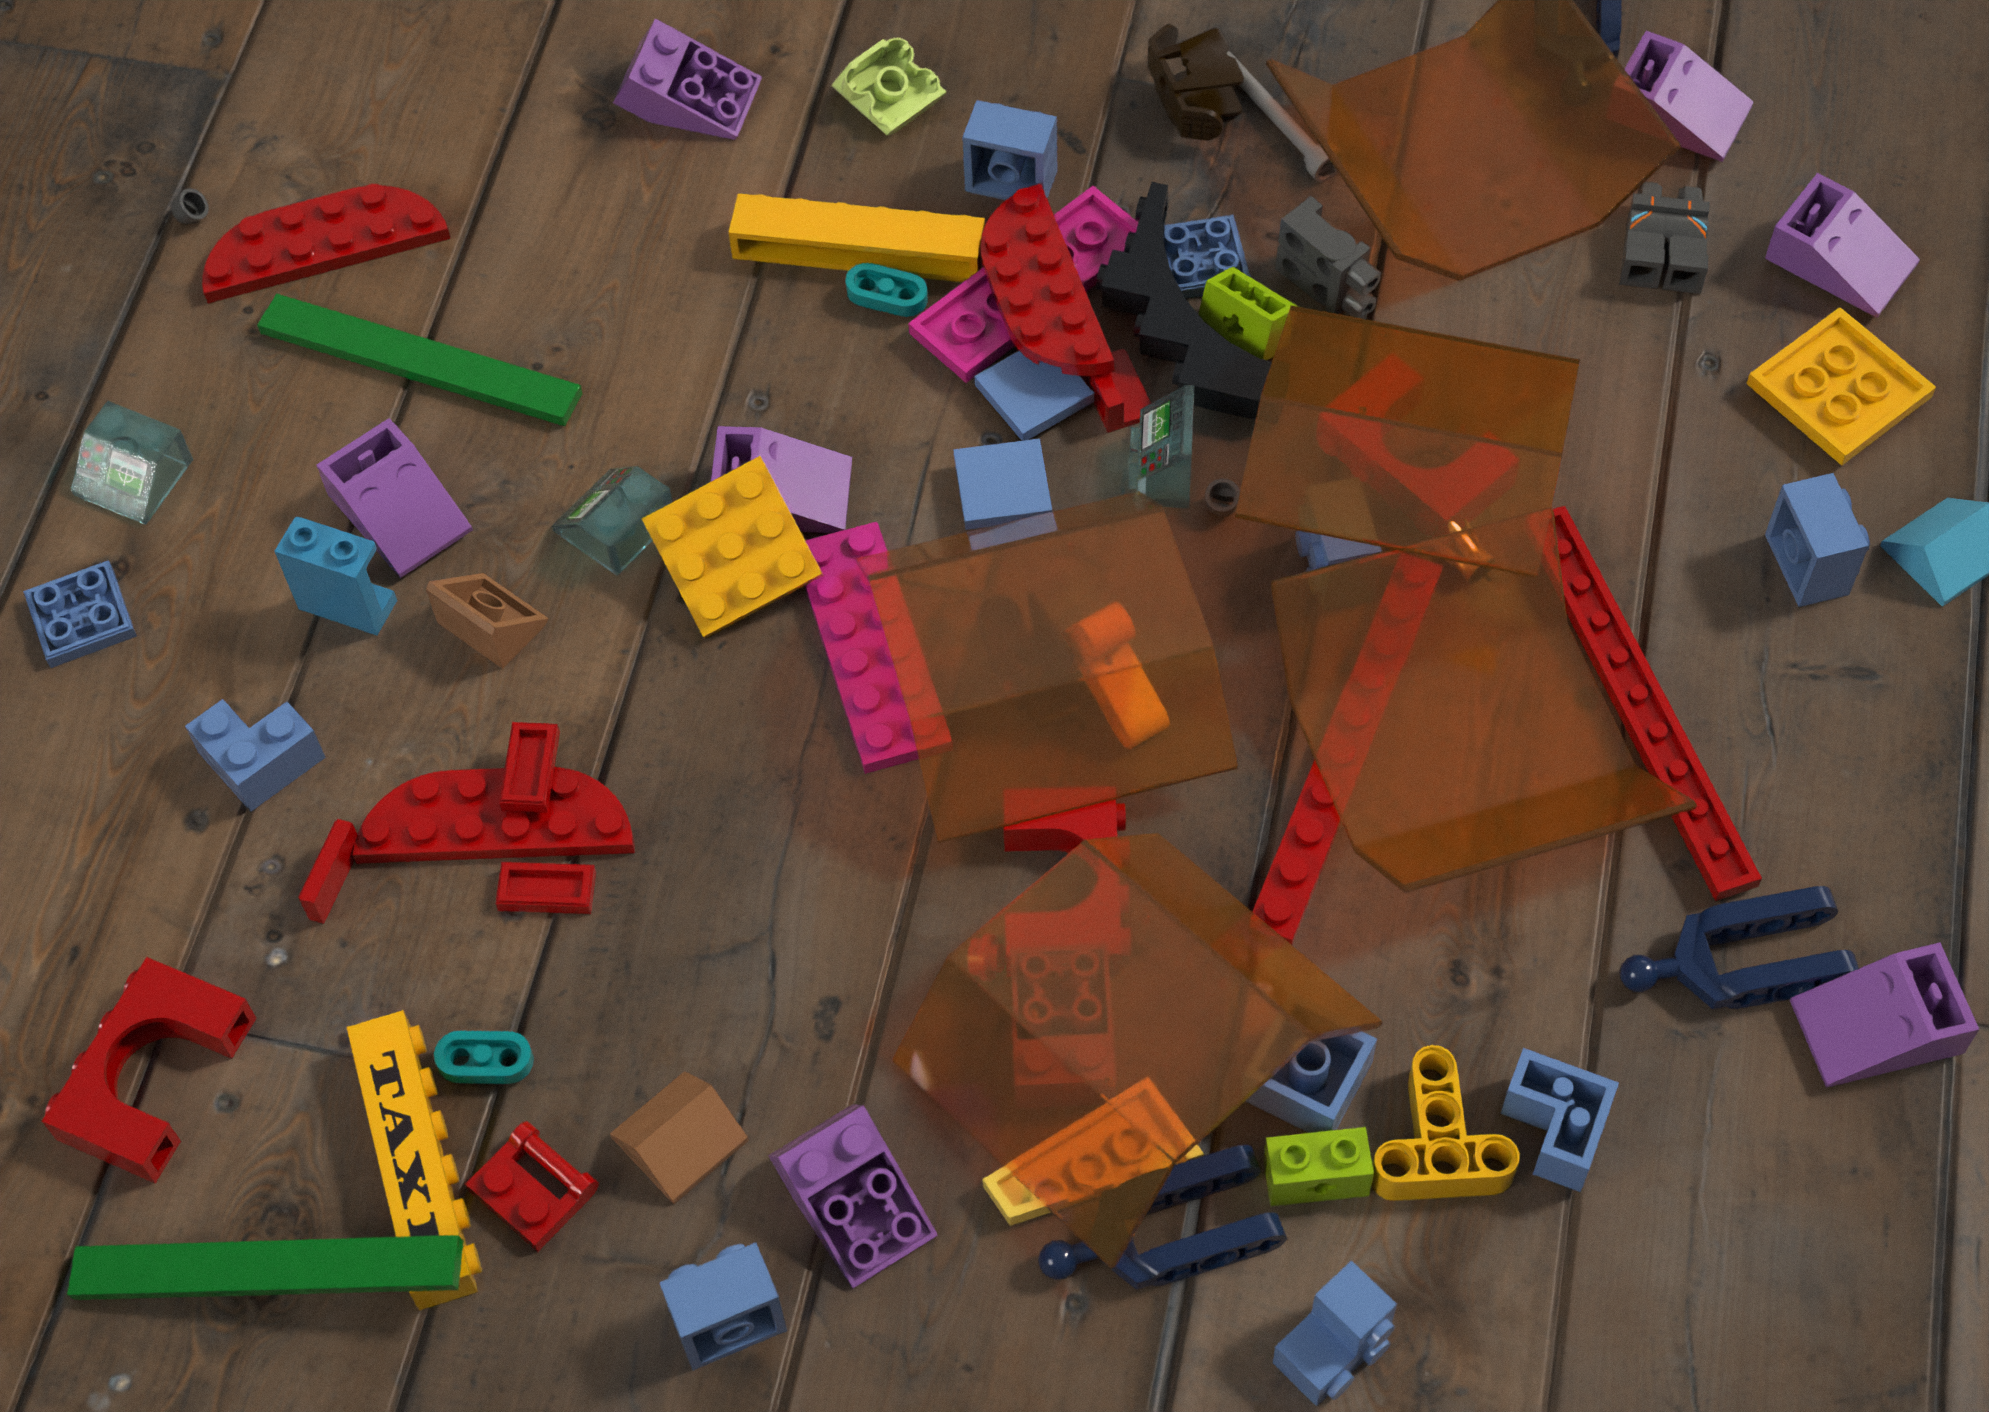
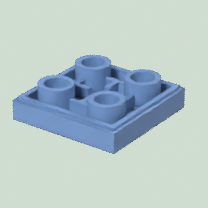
(1202, 250)
(1032, 394)
(1001, 483)
(79, 614)

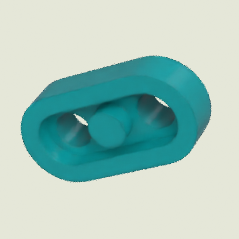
(888, 291)
(485, 1054)

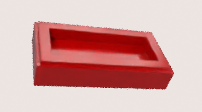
(529, 767)
(329, 871)
(546, 887)

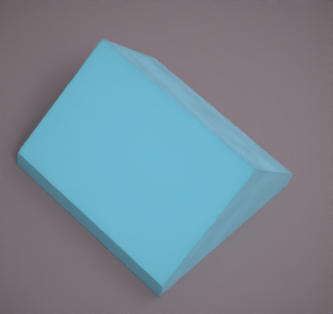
(1944, 547)

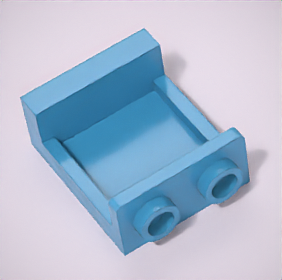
(331, 577)

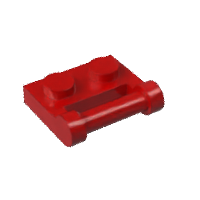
(522, 1199)

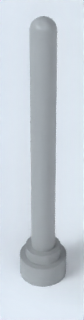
(1315, 158)

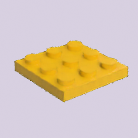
(1841, 386)
(732, 547)

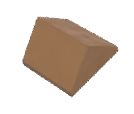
(485, 615)
(680, 1135)

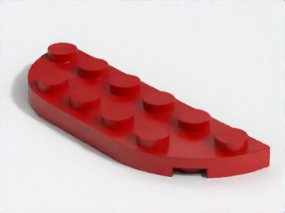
(319, 238)
(1041, 288)
(461, 819)

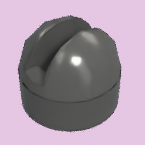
(189, 206)
(1225, 491)

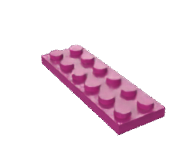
(966, 323)
(858, 648)

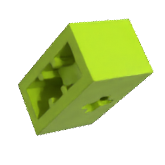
(1244, 312)
(1318, 1166)

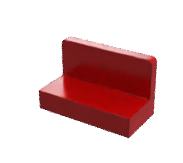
(1118, 394)

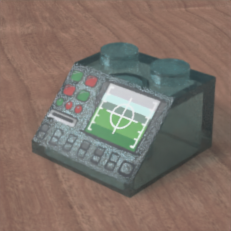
(1164, 449)
(129, 462)
(610, 514)

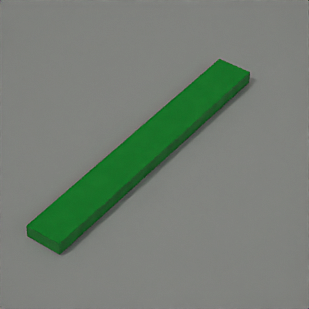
(420, 359)
(266, 1267)

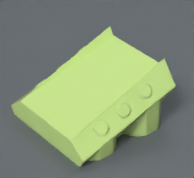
(889, 85)

